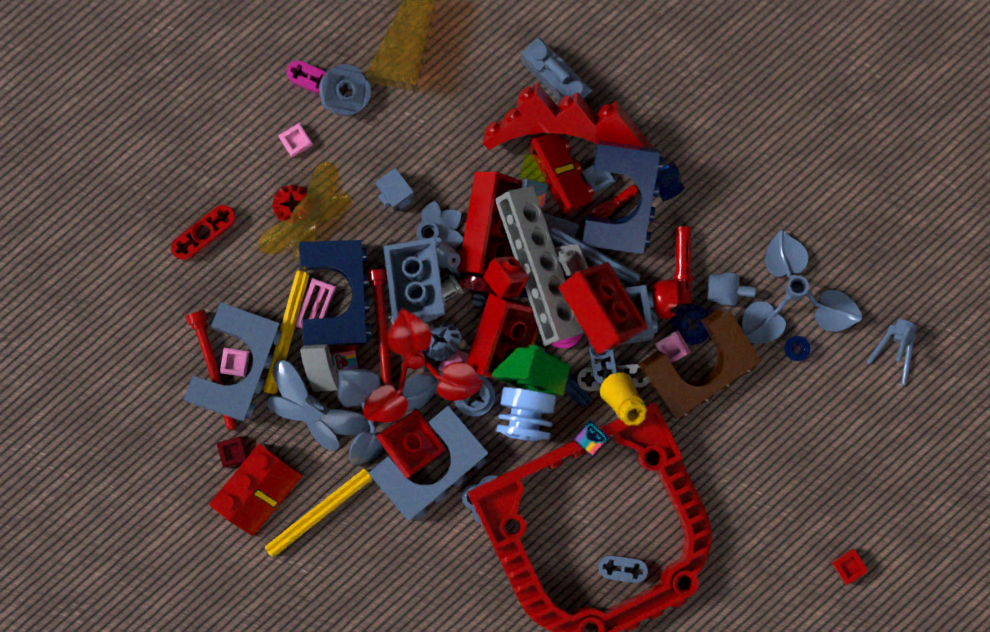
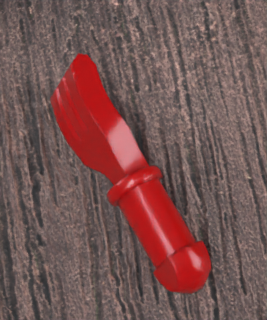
(606, 209)

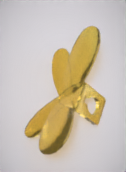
(314, 208)

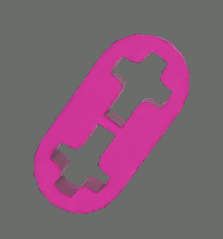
(302, 82)

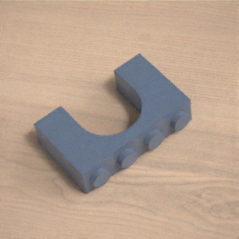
(236, 399)
(414, 497)

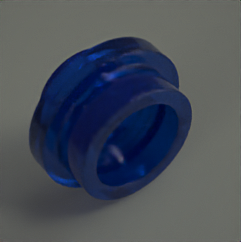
(804, 345)

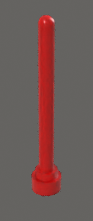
(377, 279)
(198, 323)

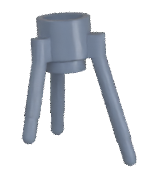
(903, 334)

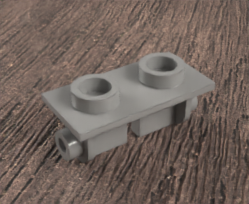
(571, 259)

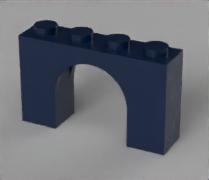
(630, 231)
(346, 259)

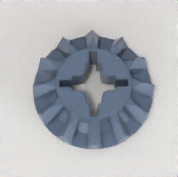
(441, 350)
(478, 408)

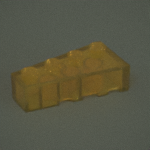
(404, 47)

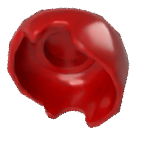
(664, 298)

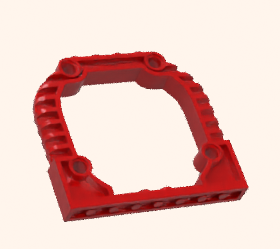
(499, 502)

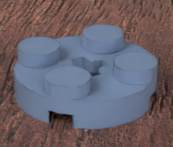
(331, 96)

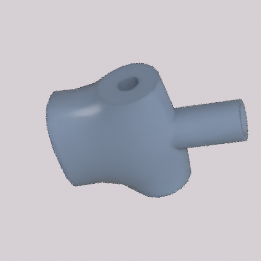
(448, 257)
(726, 289)

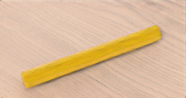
(287, 327)
(318, 512)

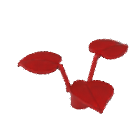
(409, 338)

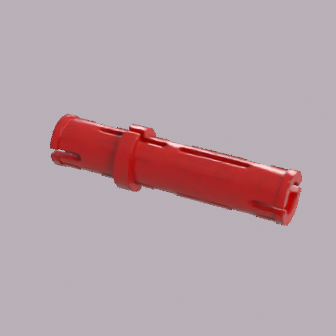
(683, 264)

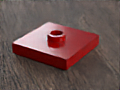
(411, 443)

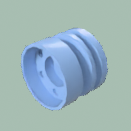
(526, 413)

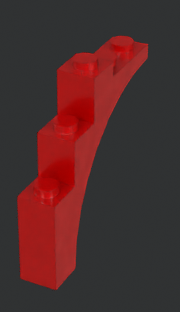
(571, 116)

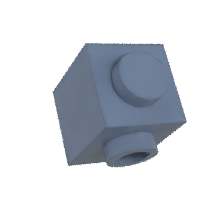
(394, 191)

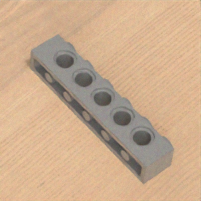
(538, 258)

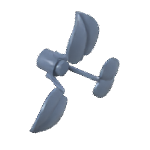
(789, 257)
(354, 390)

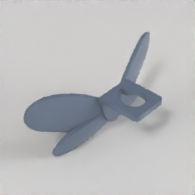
(301, 406)

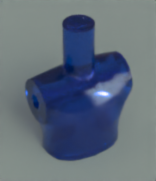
(670, 182)

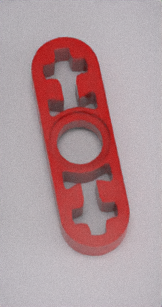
(193, 250)

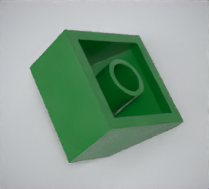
(534, 371)

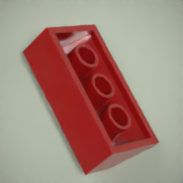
(484, 229)

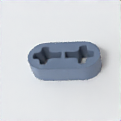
(623, 562)

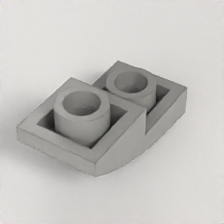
(318, 367)

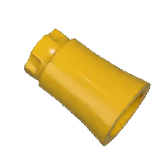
(620, 393)

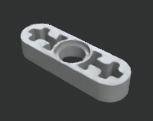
(632, 369)

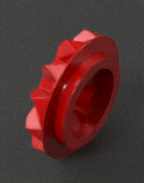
(283, 196)

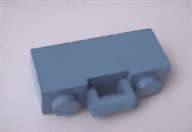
(553, 71)

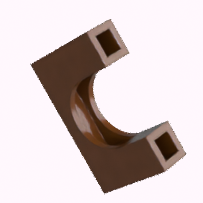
(734, 358)

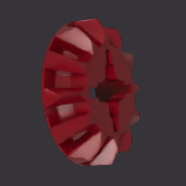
(475, 283)

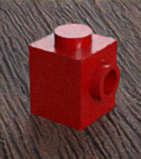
(506, 277)

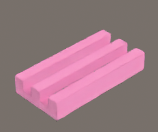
(323, 286)

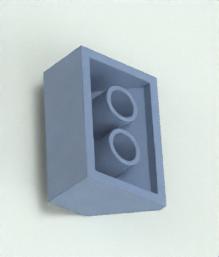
(414, 279)

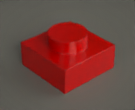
(849, 566)

